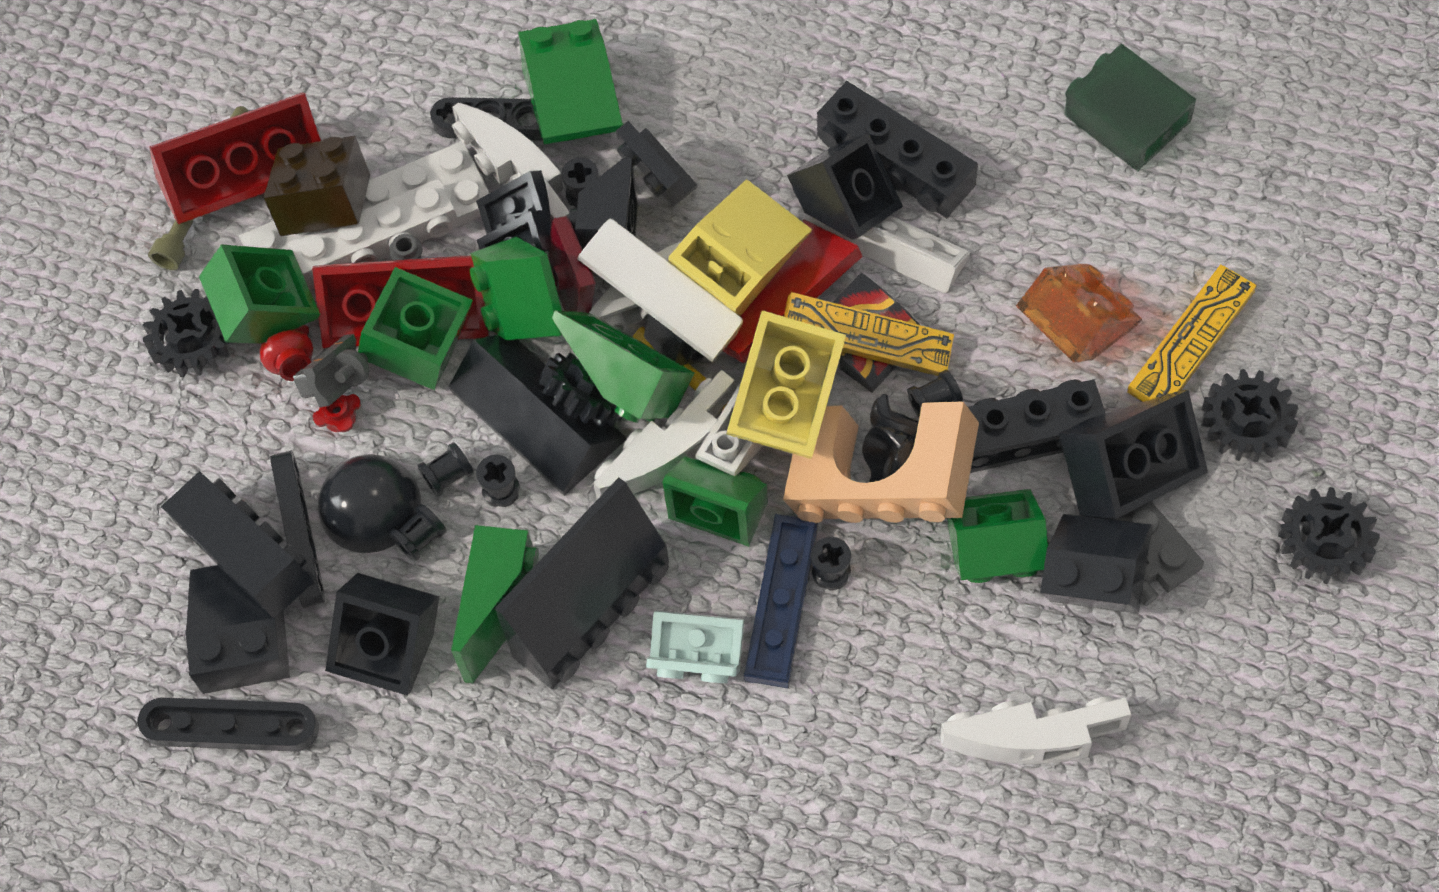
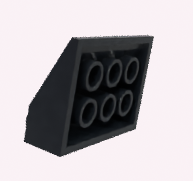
(583, 586)

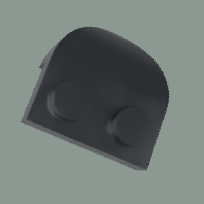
(661, 170)

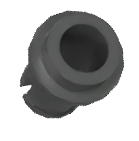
(405, 247)

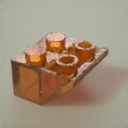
(1078, 310)

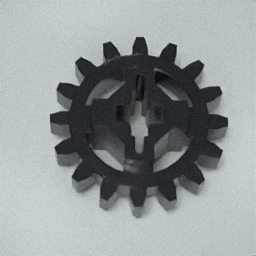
(188, 336)
(575, 390)
(1253, 432)
(1330, 553)

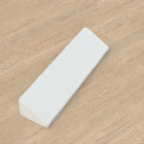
(909, 252)
(661, 289)

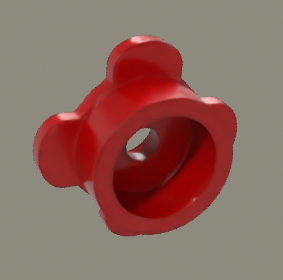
(341, 421)

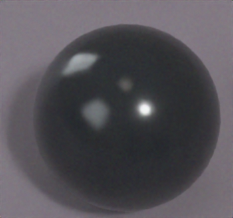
(367, 501)

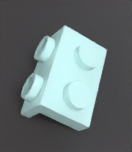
(696, 645)

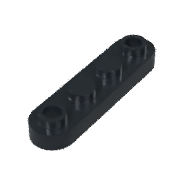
(228, 724)

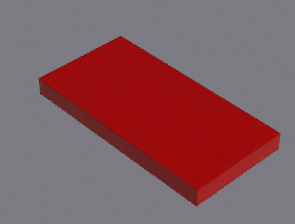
(808, 272)

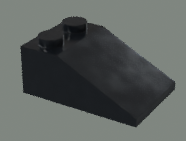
(1133, 455)
(231, 635)

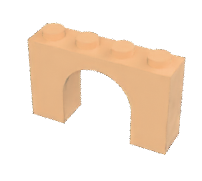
(926, 486)

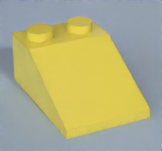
(786, 384)

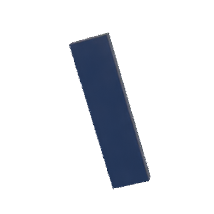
(781, 602)

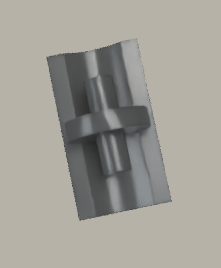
(333, 372)

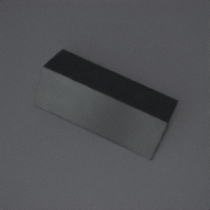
(503, 389)

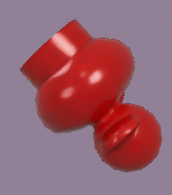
(287, 352)

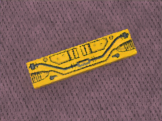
(876, 335)
(1193, 335)

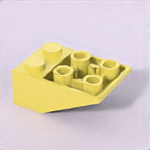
(739, 246)

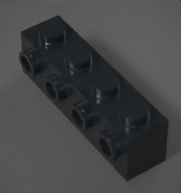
(911, 155)
(1030, 422)
(238, 544)

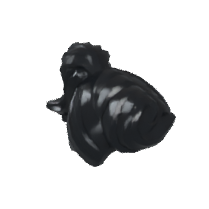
(888, 441)

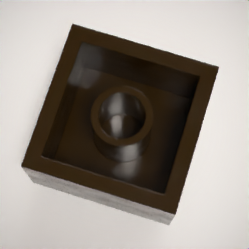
(317, 185)

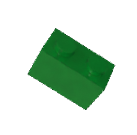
(516, 290)
(257, 292)
(414, 328)
(715, 500)
(999, 536)

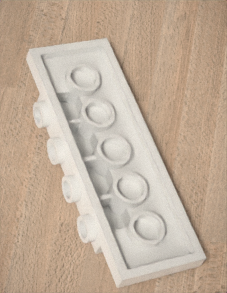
(415, 199)

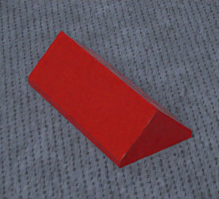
(229, 158)
(351, 291)

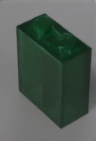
(1128, 106)

